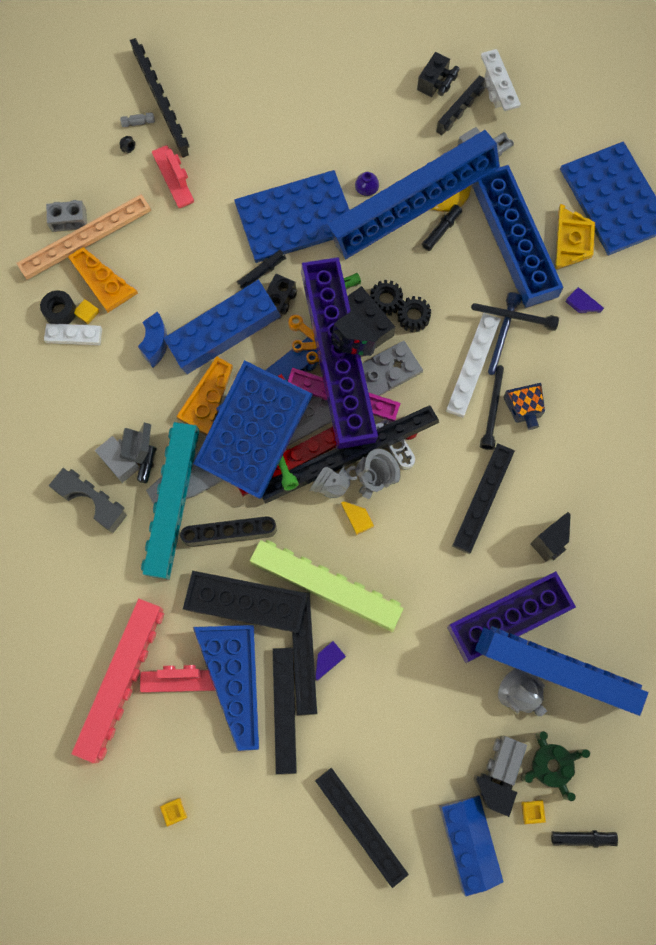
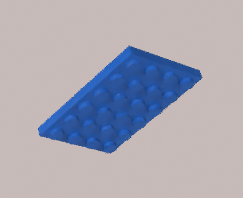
(613, 196)
(291, 215)
(253, 429)

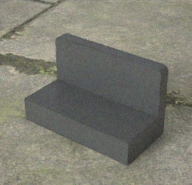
(135, 443)

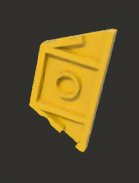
(574, 238)

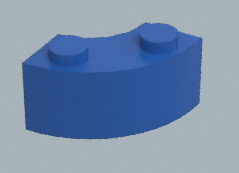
(153, 345)

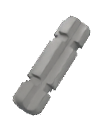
(138, 119)

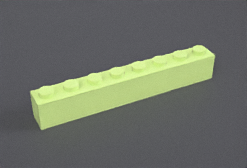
(326, 585)

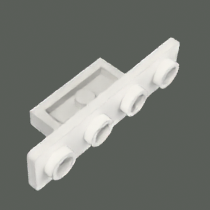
(498, 82)

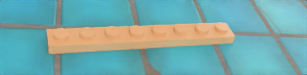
(83, 237)

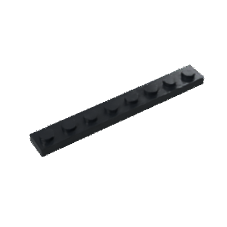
(163, 102)

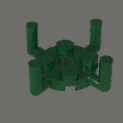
(565, 762)

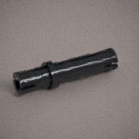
(446, 222)
(262, 269)
(584, 838)

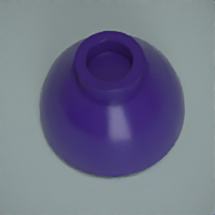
(367, 184)

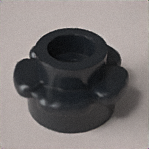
(127, 144)

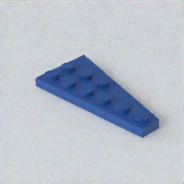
(232, 668)

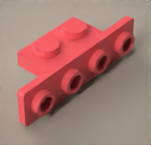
(173, 175)
(176, 680)

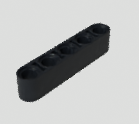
(220, 527)

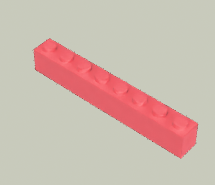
(118, 681)

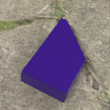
(583, 302)
(328, 659)

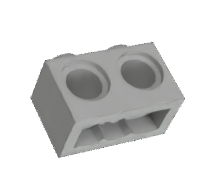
(66, 218)

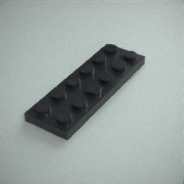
(245, 601)

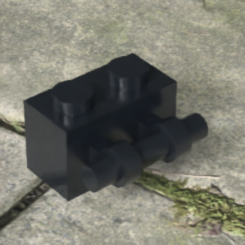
(434, 74)

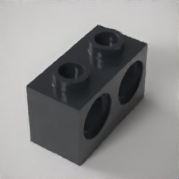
(282, 297)

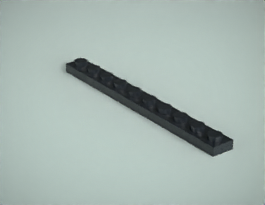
(342, 457)

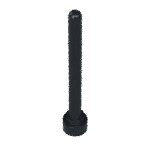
(550, 322)
(488, 441)

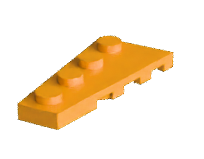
(105, 284)
(207, 396)

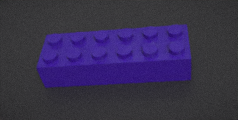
(513, 613)

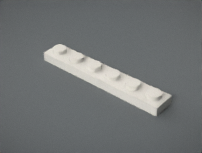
(473, 365)

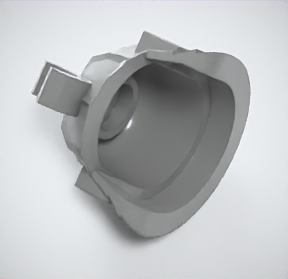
(377, 471)
(331, 483)
(522, 692)

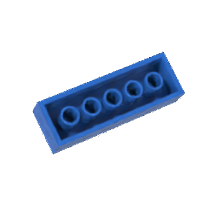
(222, 327)

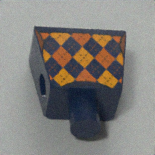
(526, 404)

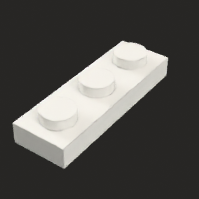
(73, 334)

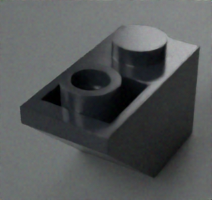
(496, 796)

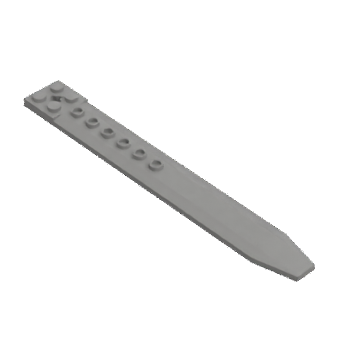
(380, 378)

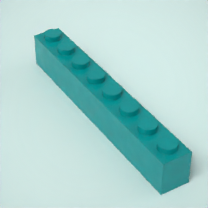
(171, 501)

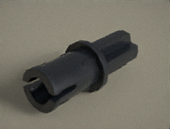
(145, 467)

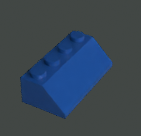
(471, 845)

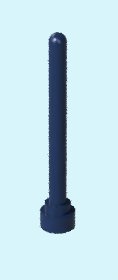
(512, 300)

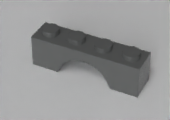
(70, 486)

